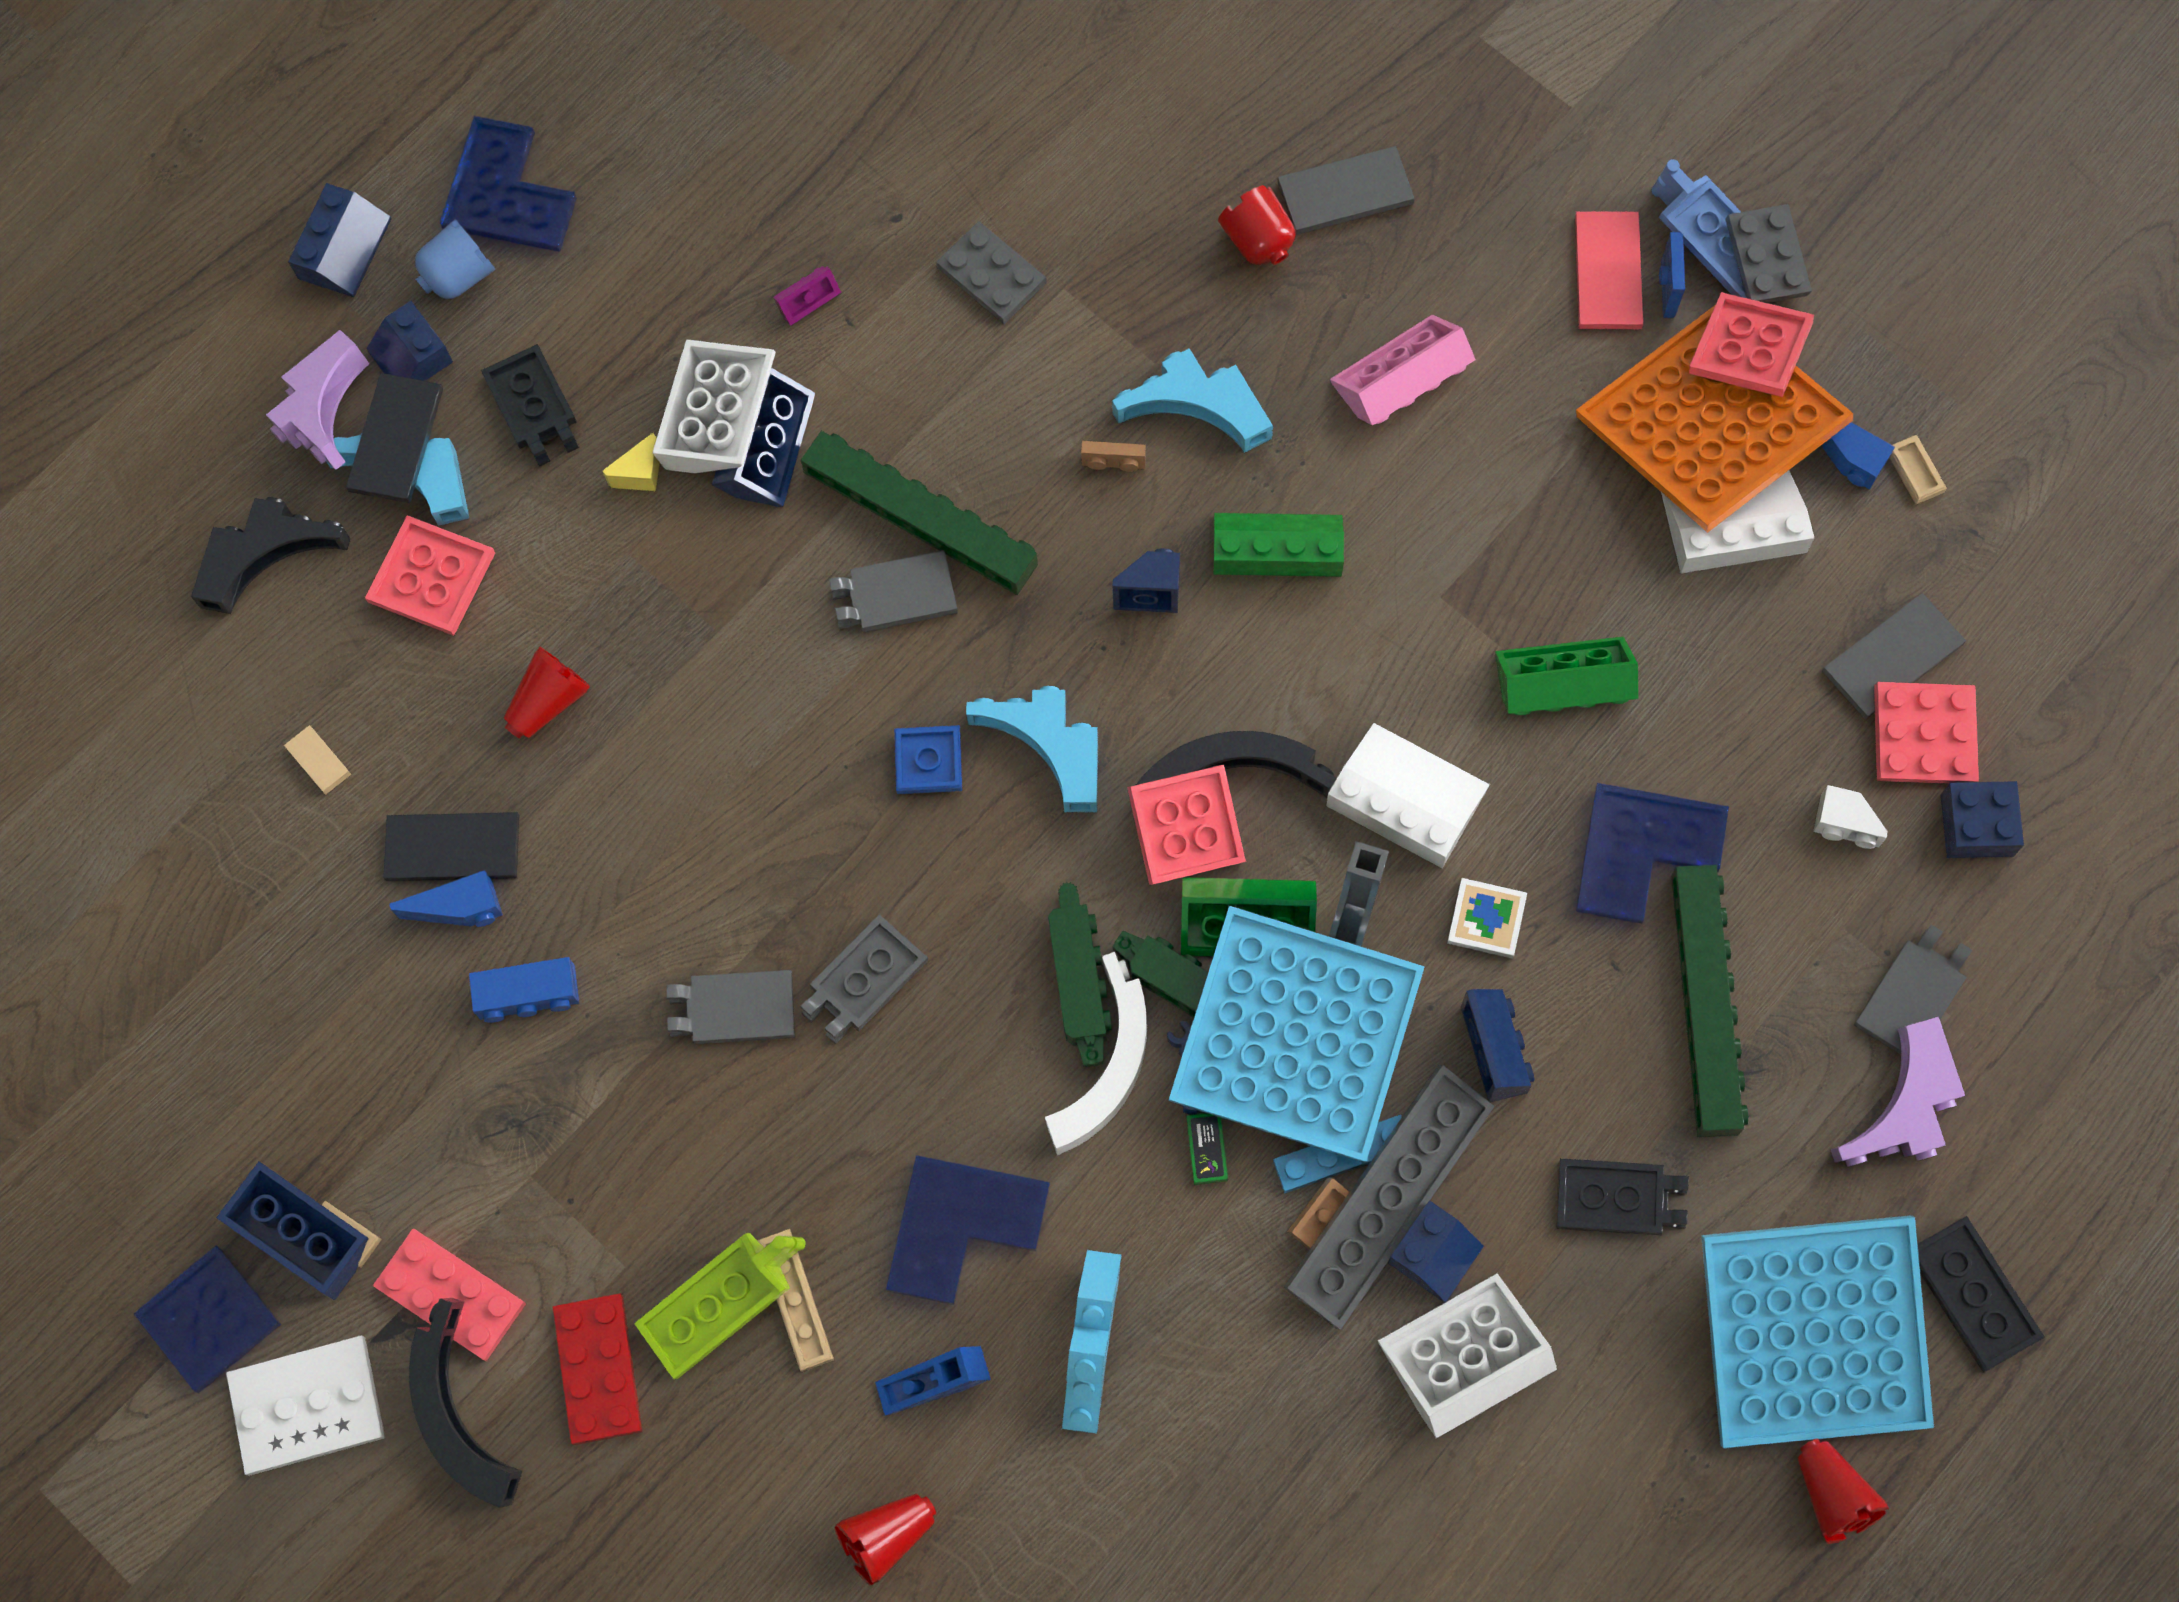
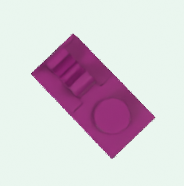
(807, 295)

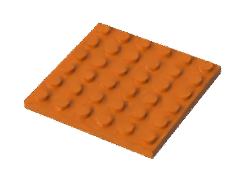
(1705, 438)

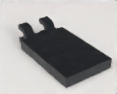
(531, 401)
(1618, 1197)

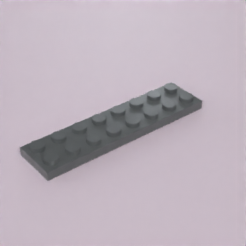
(1389, 1197)

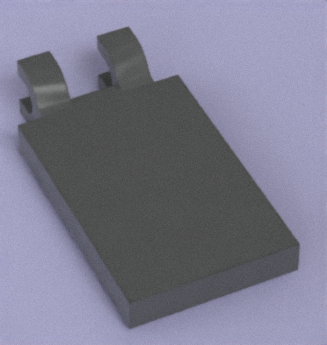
(896, 592)
(863, 978)
(1913, 989)
(735, 1007)

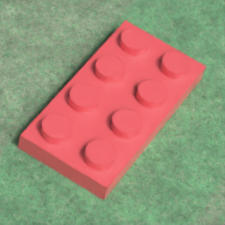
(426, 1271)

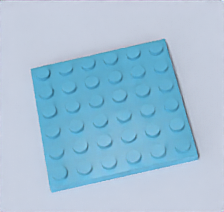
(1297, 1034)
(1817, 1331)

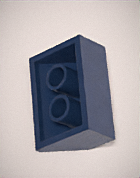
(339, 241)
(1496, 1044)

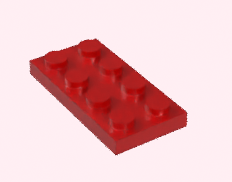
(597, 1369)

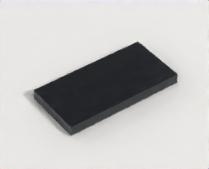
(394, 438)
(451, 846)
(1976, 1295)

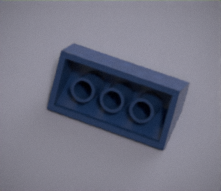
(772, 444)
(295, 1230)

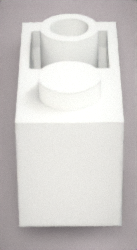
(1848, 817)

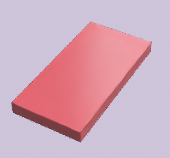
(1608, 270)

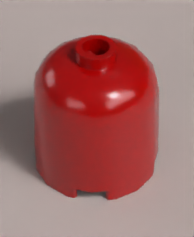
(1259, 227)

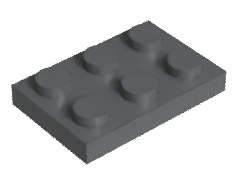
(1768, 254)
(991, 272)

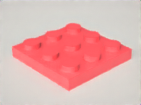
(1751, 344)
(430, 575)
(1926, 733)
(1186, 824)

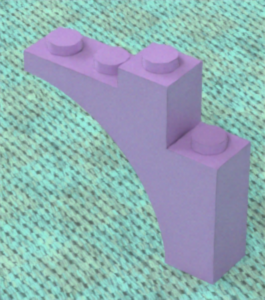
(314, 396)
(1909, 1119)

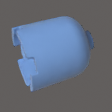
(451, 263)

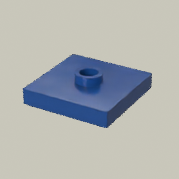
(1672, 274)
(928, 759)

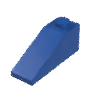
(1858, 454)
(460, 902)
(933, 1379)

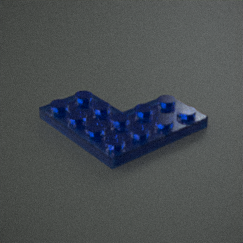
(493, 200)
(1630, 833)
(947, 1208)

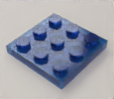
(207, 1319)

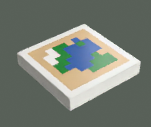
(1487, 918)

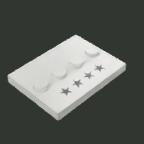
(305, 1405)

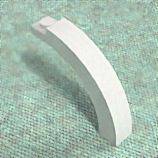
(1104, 1100)

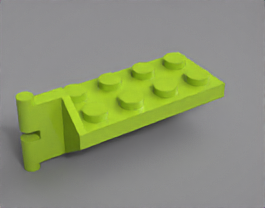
(717, 1301)

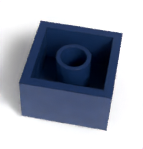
(1982, 819)

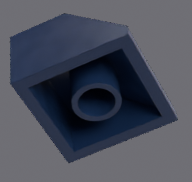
(408, 345)
(1149, 583)
(1436, 1251)

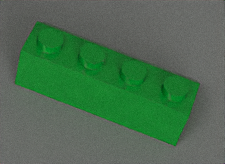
(1278, 544)
(1567, 675)
(1208, 899)

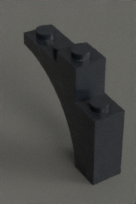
(239, 556)

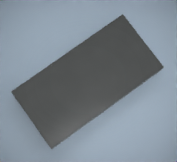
(1345, 190)
(1895, 652)

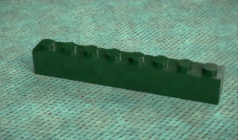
(920, 512)
(1708, 1001)

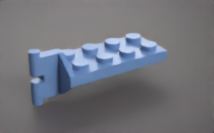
(1700, 214)

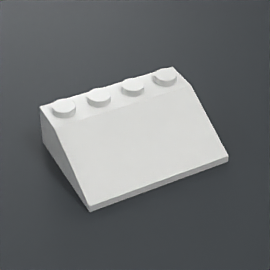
(712, 407)
(1762, 529)
(1406, 795)
(1468, 1355)

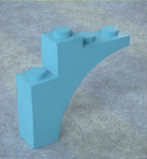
(1185, 389)
(437, 479)
(1042, 725)
(1090, 1341)

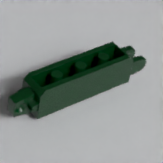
(1163, 970)
(1077, 976)

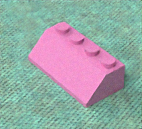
(1404, 369)

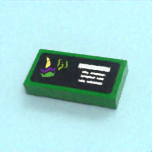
(1207, 1149)

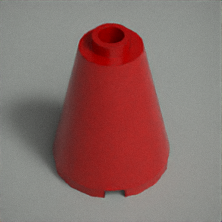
(542, 694)
(1838, 1492)
(884, 1534)

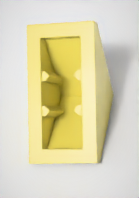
(636, 468)

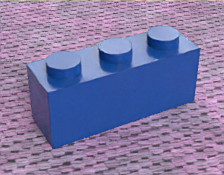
(524, 989)

